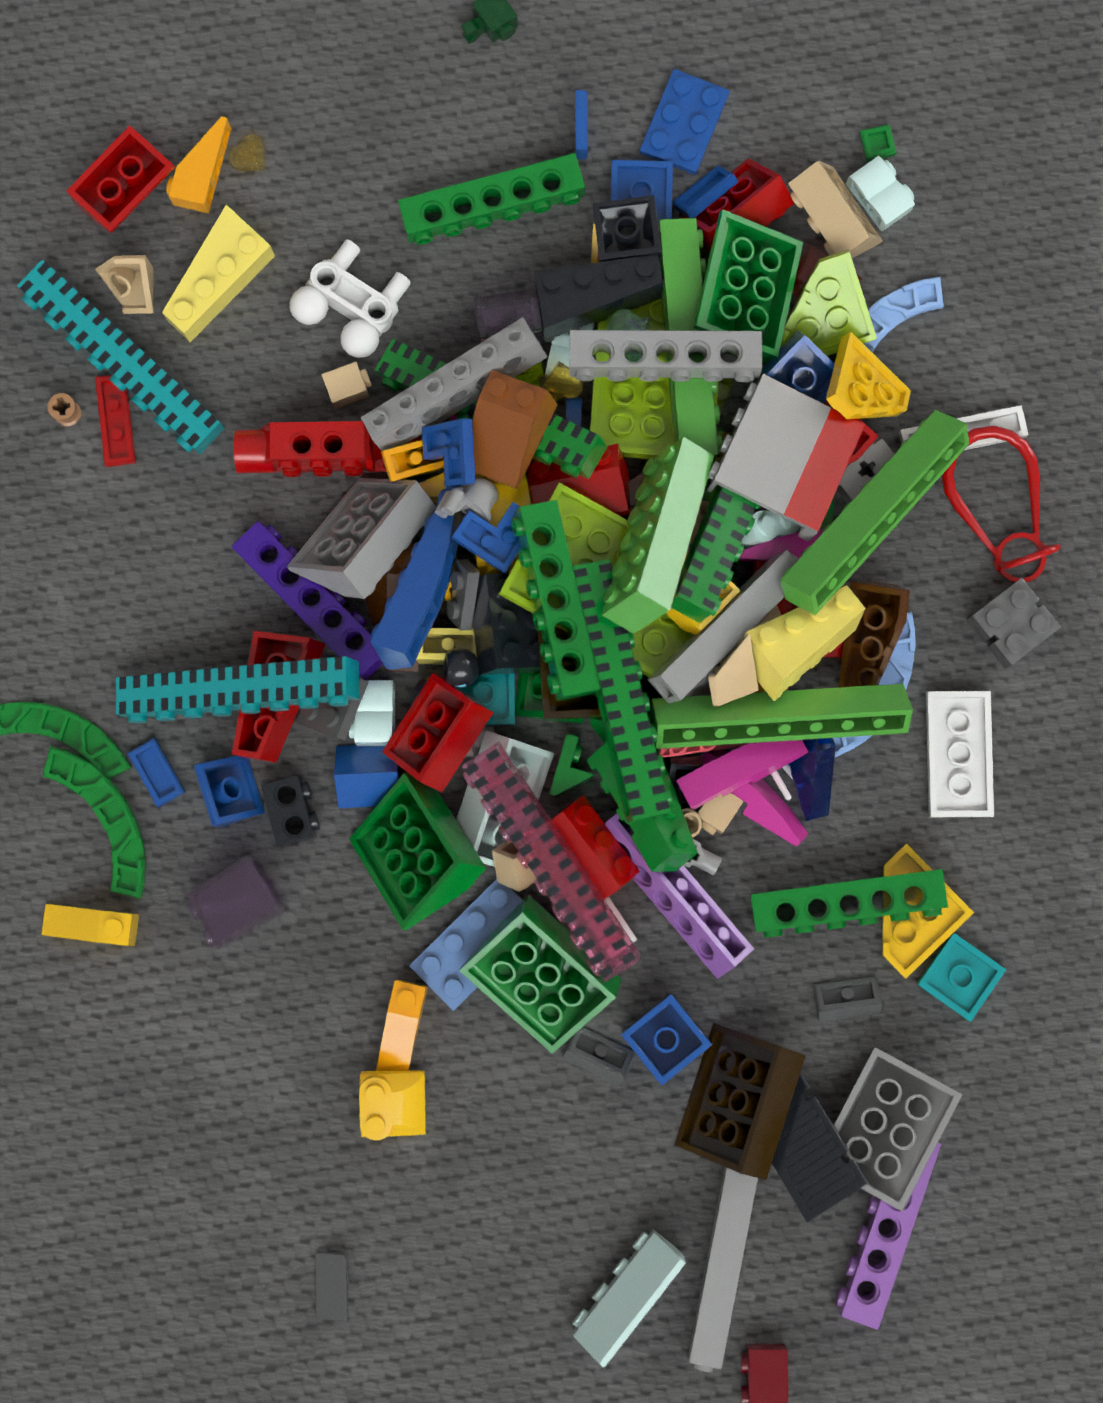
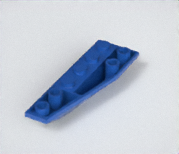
(418, 593)

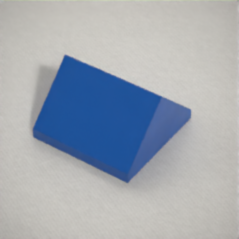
(363, 775)
(229, 790)

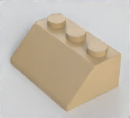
(833, 210)

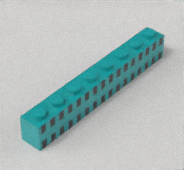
(121, 357)
(238, 688)

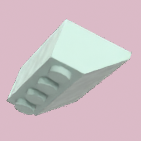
(473, 819)
(628, 1297)

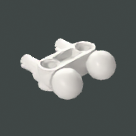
(351, 299)

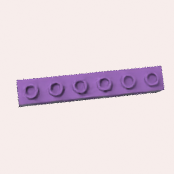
(687, 908)
(870, 1308)

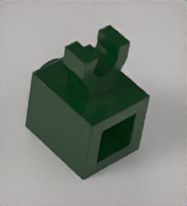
(492, 17)

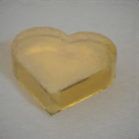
(249, 155)
(561, 384)

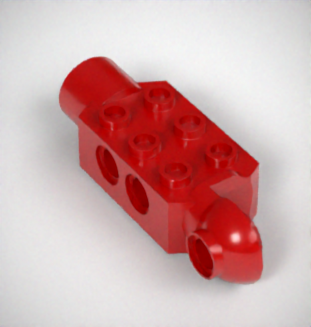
(280, 444)

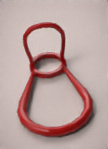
(1034, 493)

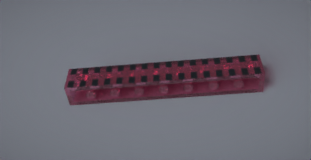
(551, 861)

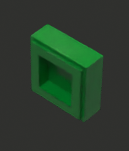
(877, 142)

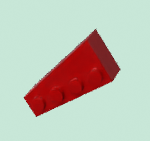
(264, 733)

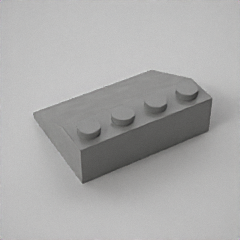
(364, 535)
(894, 1125)

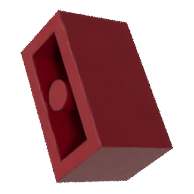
(766, 1373)

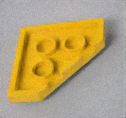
(863, 384)
(913, 940)

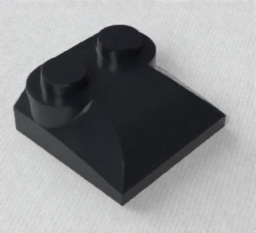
(627, 228)

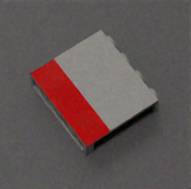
(786, 453)

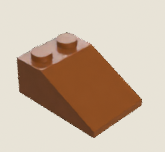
(509, 427)

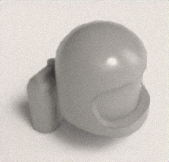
(474, 497)

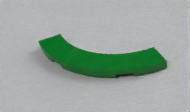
(67, 728)
(113, 813)

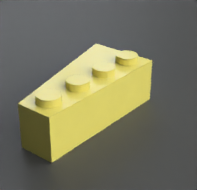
(217, 274)
(799, 640)

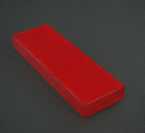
(115, 423)

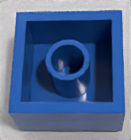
(801, 367)
(666, 1039)

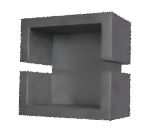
(1014, 622)

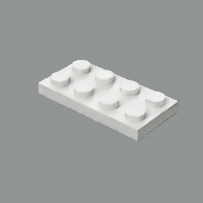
(959, 754)

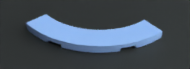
(904, 304)
(897, 672)

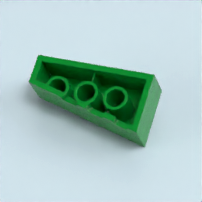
(662, 840)

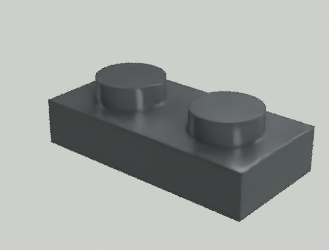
(464, 592)

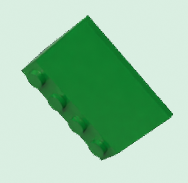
(749, 281)
(416, 851)
(539, 975)

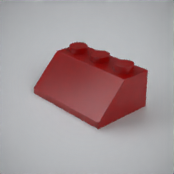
(119, 180)
(756, 197)
(606, 486)
(437, 733)
(595, 847)

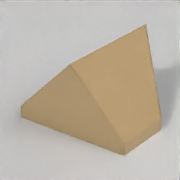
(130, 282)
(735, 674)

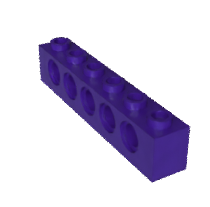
(252, 550)

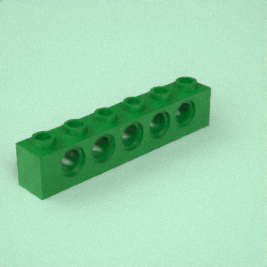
(503, 186)
(547, 520)
(929, 882)

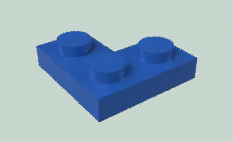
(455, 444)
(490, 543)

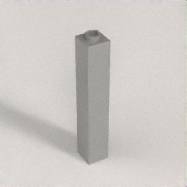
(724, 632)
(722, 1270)

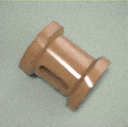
(56, 405)

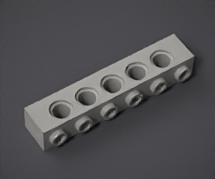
(680, 344)
(452, 386)

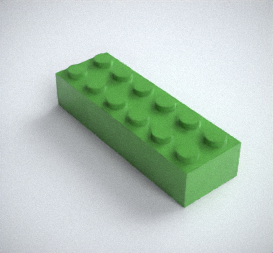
(657, 535)

